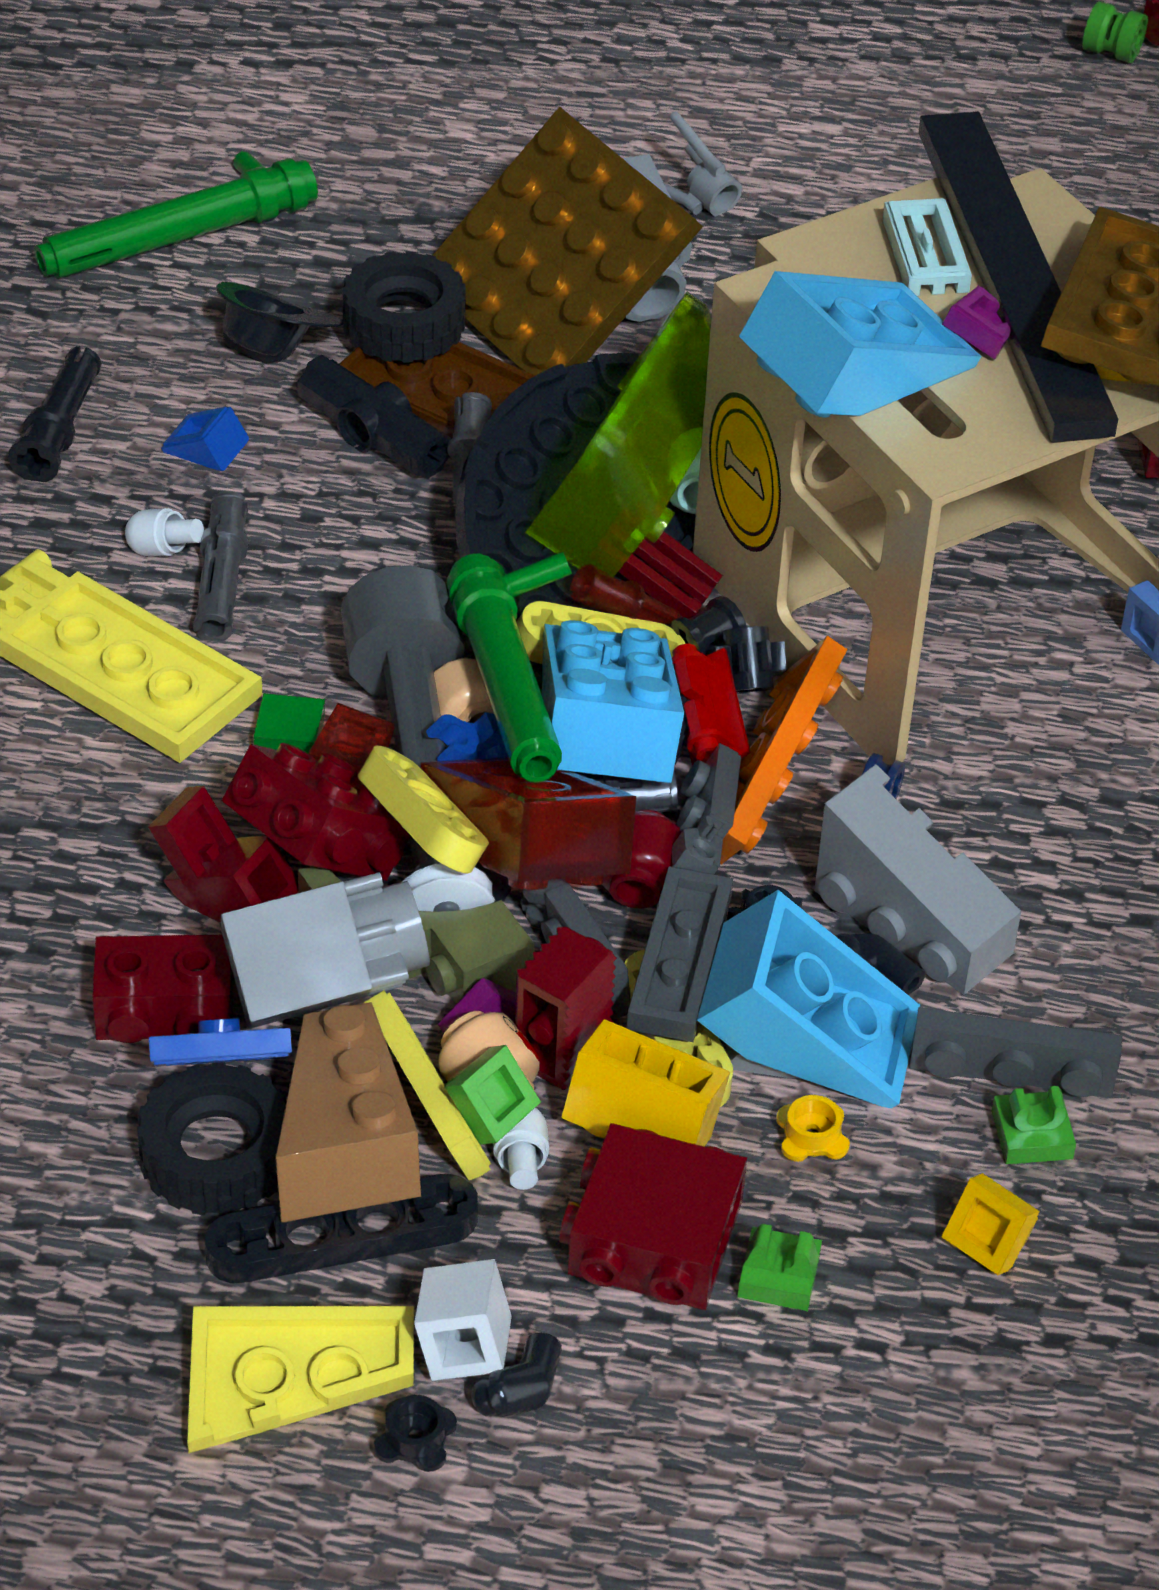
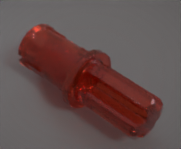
(618, 597)

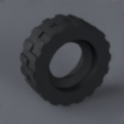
(403, 335)
(203, 1094)

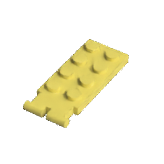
(119, 658)

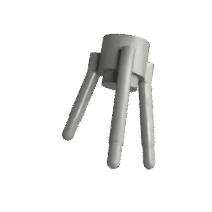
(709, 181)

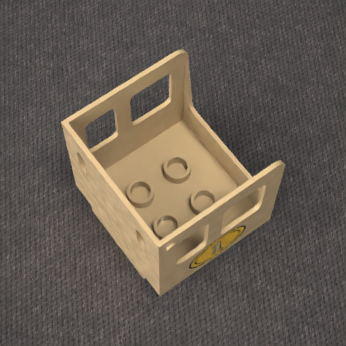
(868, 499)

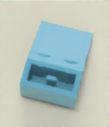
(612, 700)

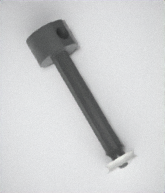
(395, 638)

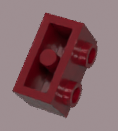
(162, 990)

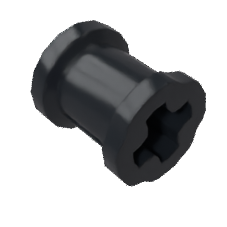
(707, 627)

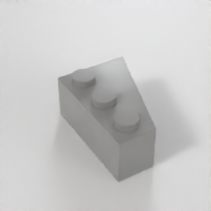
(908, 888)

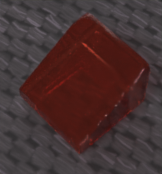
(352, 736)

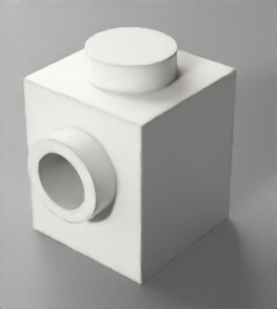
(463, 1319)

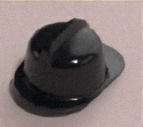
(265, 324)

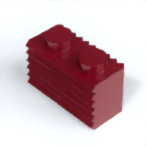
(564, 1000)

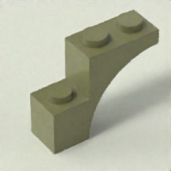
(460, 943)

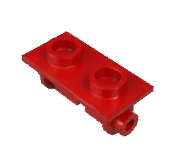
(713, 704)

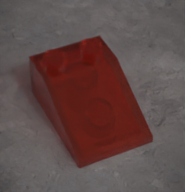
(543, 828)

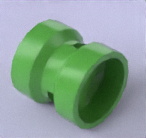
(1115, 32)

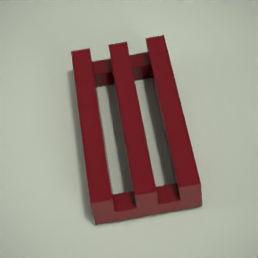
(679, 565)

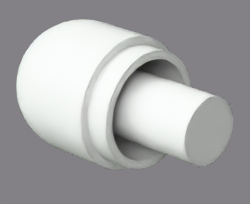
(161, 532)
(524, 1150)

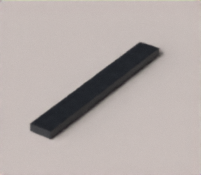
(1015, 273)

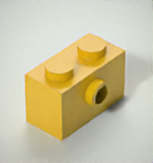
(643, 1086)

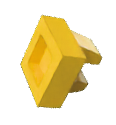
(990, 1224)

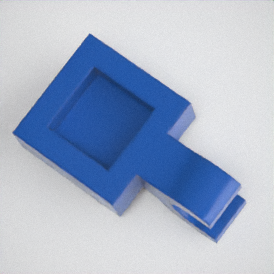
(468, 739)

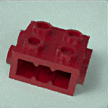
(316, 810)
(654, 1215)

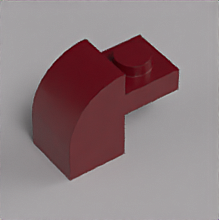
(211, 865)

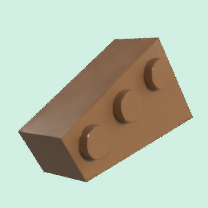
(345, 1120)

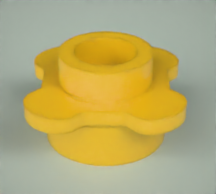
(817, 1114)

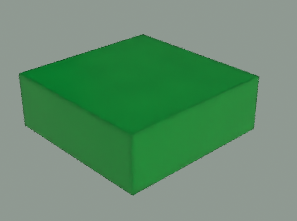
(289, 721)

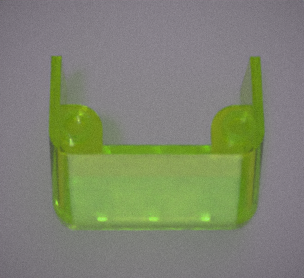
(638, 452)

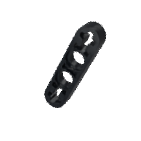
(345, 1238)

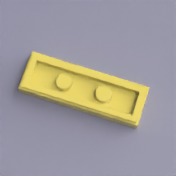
(429, 1087)

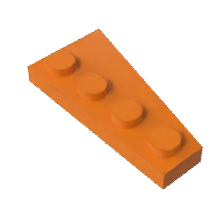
(782, 732)

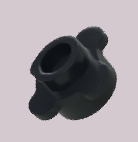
(420, 1415)

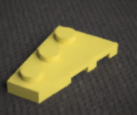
(290, 1364)

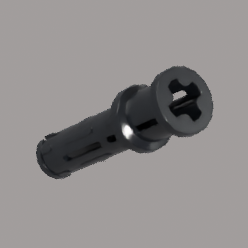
(51, 426)

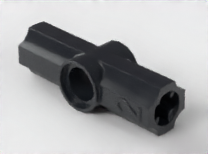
(374, 417)

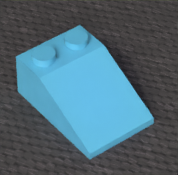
(851, 342)
(808, 1004)

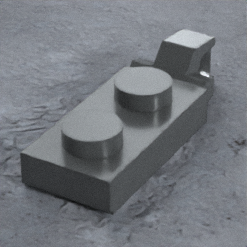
(707, 811)

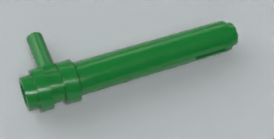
(254, 196)
(488, 615)

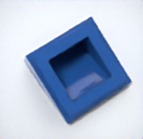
(208, 438)

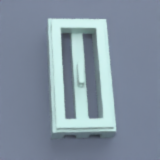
(931, 274)

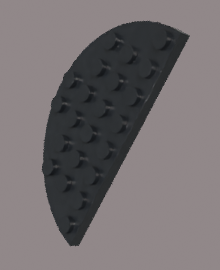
(526, 457)

